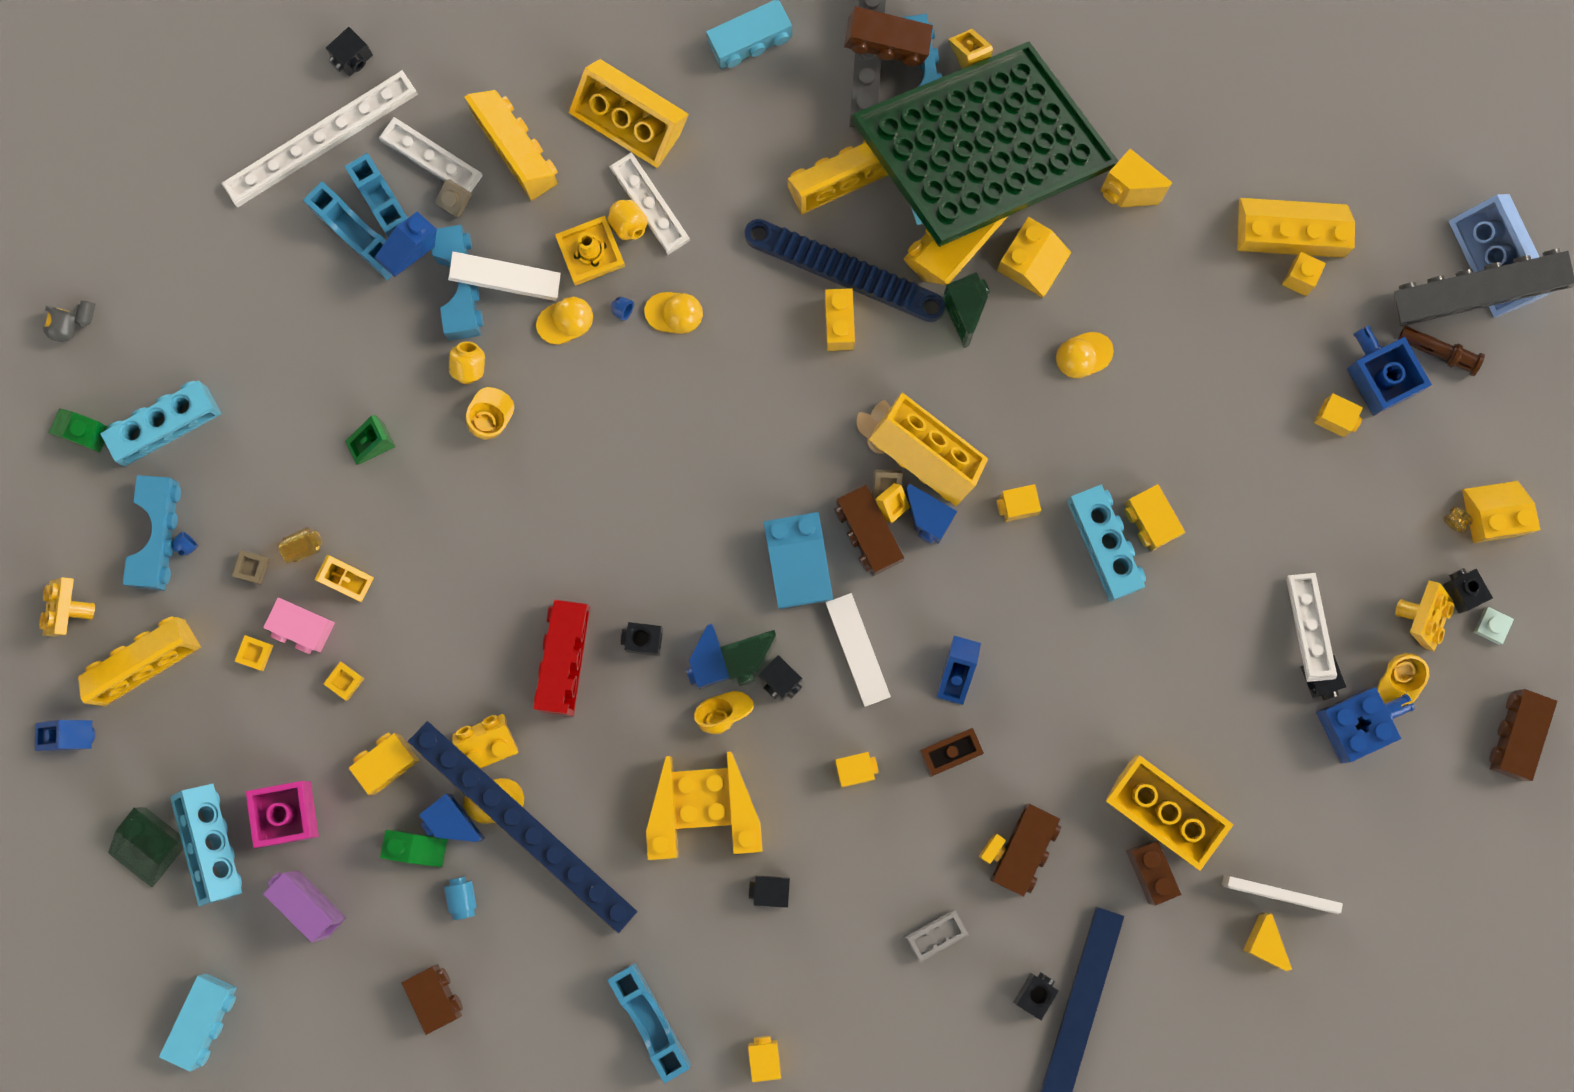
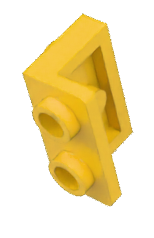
(486, 741)

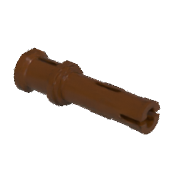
(1452, 354)

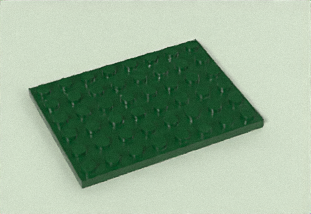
(983, 142)

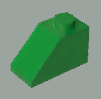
(78, 429)
(413, 848)

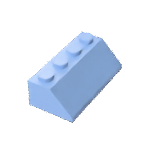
(1493, 235)

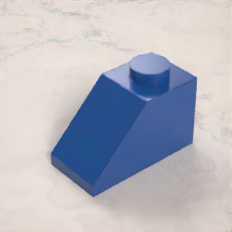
(407, 244)
(928, 514)
(707, 661)
(958, 670)
(64, 735)
(449, 821)

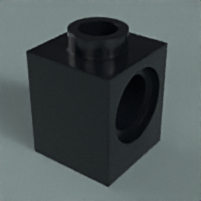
(653, 645)
(1326, 688)
(770, 891)
(1039, 1008)

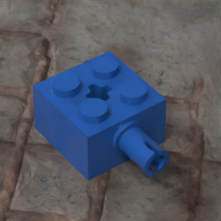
(1378, 362)
(1376, 721)

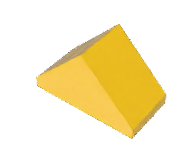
(970, 48)
(344, 578)
(1266, 943)

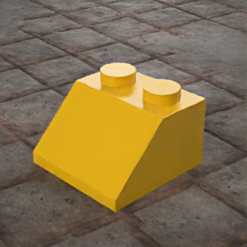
(1134, 183)
(1034, 257)
(1500, 511)

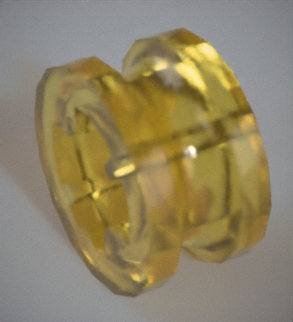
(1458, 519)

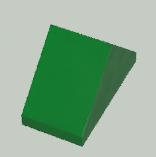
(369, 440)

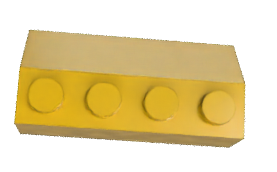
(627, 112)
(512, 143)
(834, 177)
(1295, 227)
(943, 263)
(929, 450)
(137, 662)
(1168, 812)

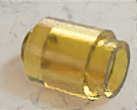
(300, 545)

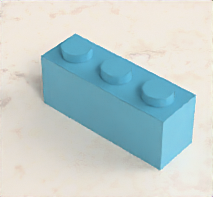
(749, 34)
(199, 1022)

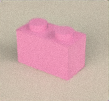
(298, 625)

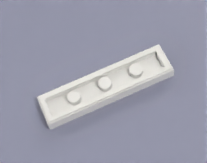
(429, 155)
(643, 192)
(504, 276)
(1311, 627)
(858, 650)
(1282, 894)

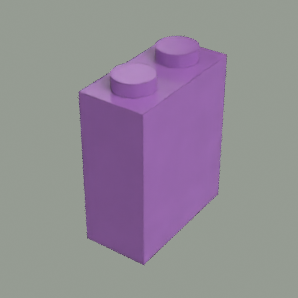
(303, 905)

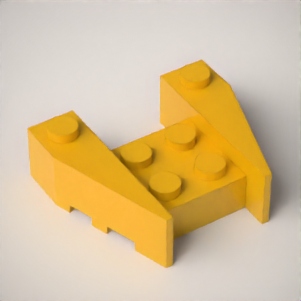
(701, 800)

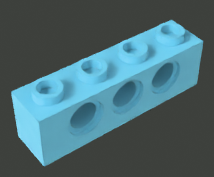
(119, 434)
(1114, 584)
(198, 856)

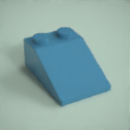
(798, 560)

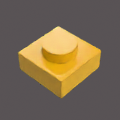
(892, 503)
(254, 653)
(343, 681)
(993, 850)

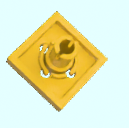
(587, 241)
(60, 607)
(1428, 615)

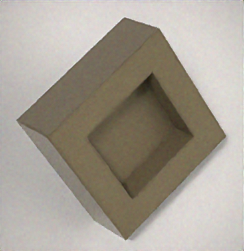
(453, 198)
(884, 479)
(250, 567)

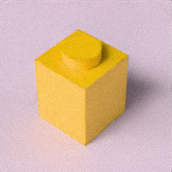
(1303, 274)
(1339, 415)
(1019, 503)
(856, 769)
(764, 1059)

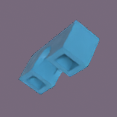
(376, 193)

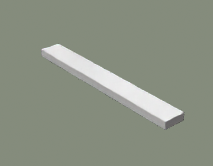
(319, 138)

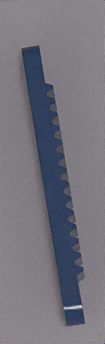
(844, 270)

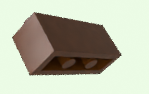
(888, 36)
(868, 530)
(1522, 735)
(1026, 850)

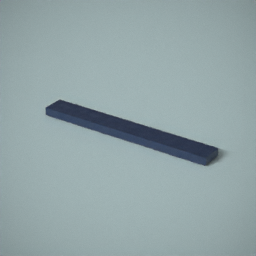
(1083, 1001)

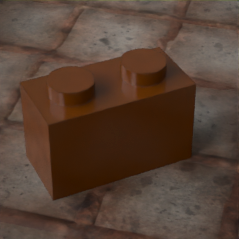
(951, 752)
(1153, 872)
(432, 998)

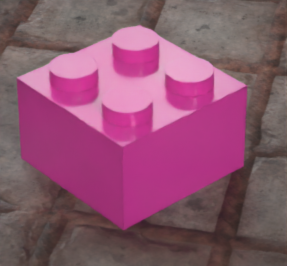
(282, 814)

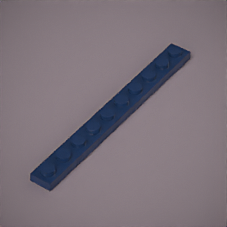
(522, 827)

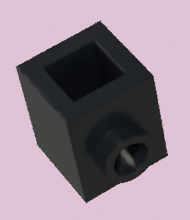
(348, 52)
(1467, 590)
(781, 679)

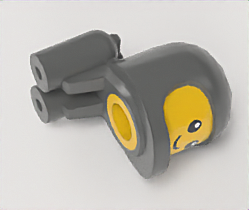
(62, 324)

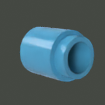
(460, 898)

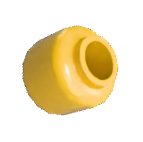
(627, 219)
(466, 362)

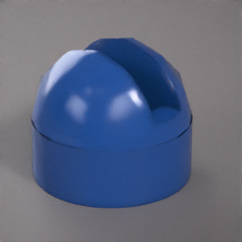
(622, 308)
(184, 544)

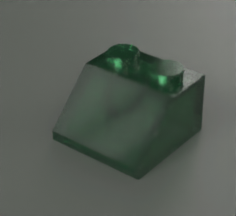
(965, 304)
(747, 657)
(145, 845)

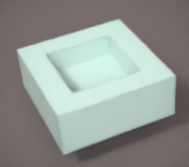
(1493, 625)

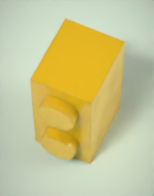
(839, 319)
(1153, 518)
(383, 763)

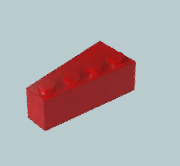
(562, 658)

